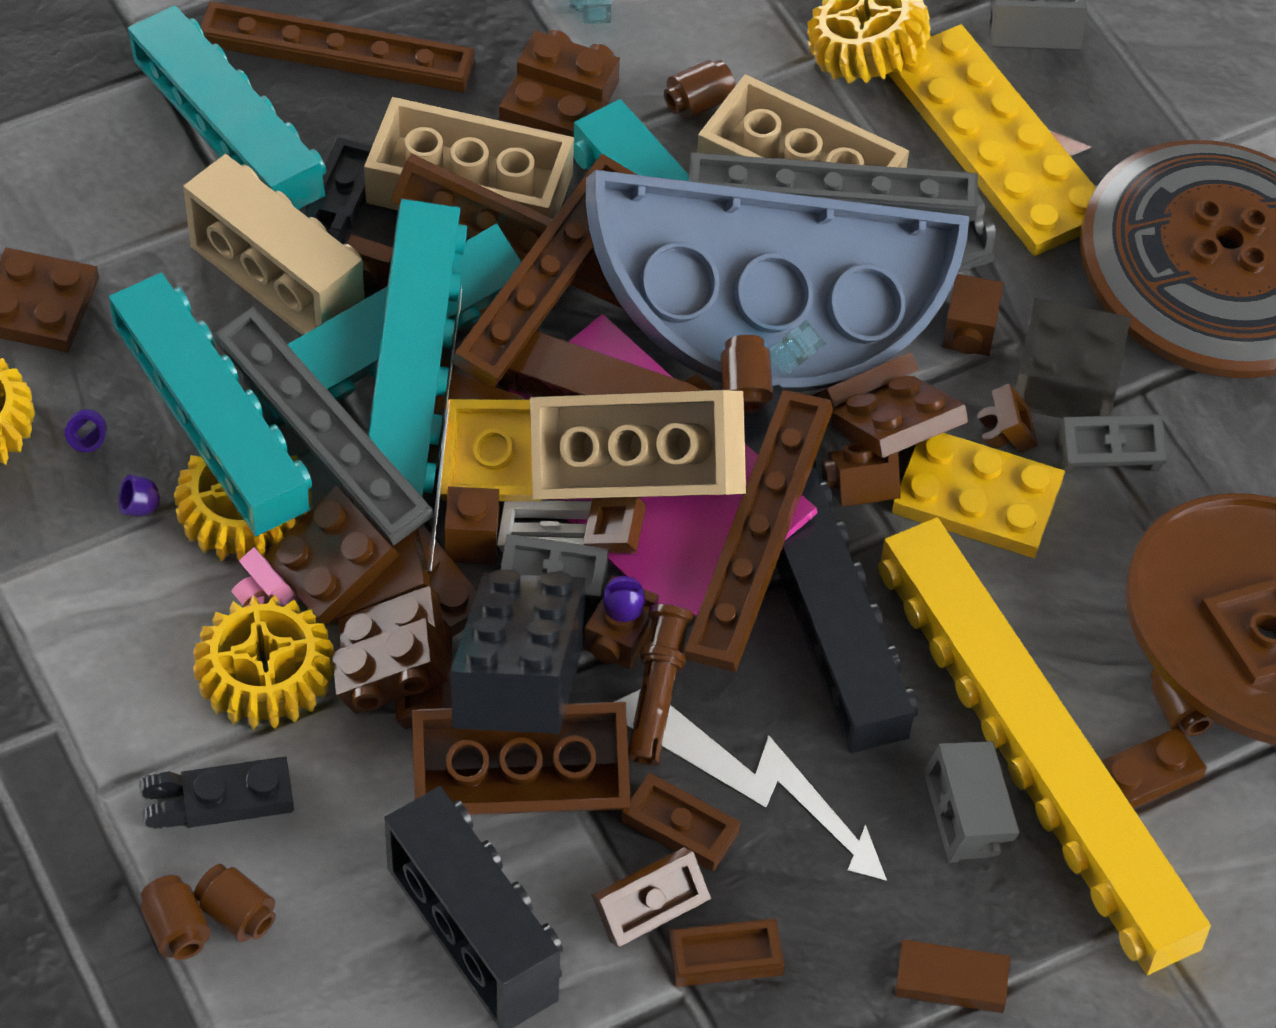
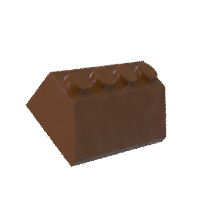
(526, 770)

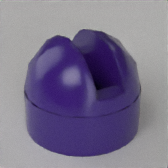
(93, 438)
(138, 496)
(624, 599)

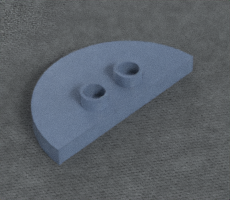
(741, 261)

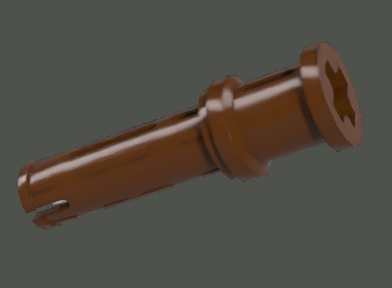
(662, 661)

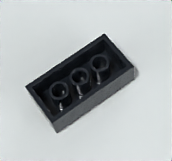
(519, 652)
(473, 907)

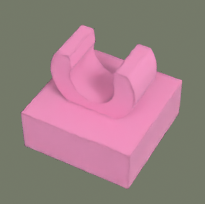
(262, 583)

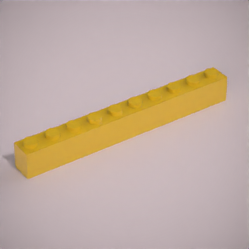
(1043, 748)

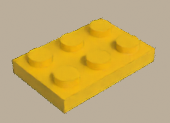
(980, 492)

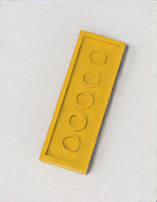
(999, 138)

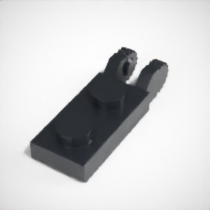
(343, 187)
(218, 794)

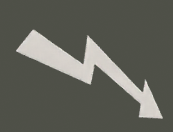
(442, 445)
(699, 749)

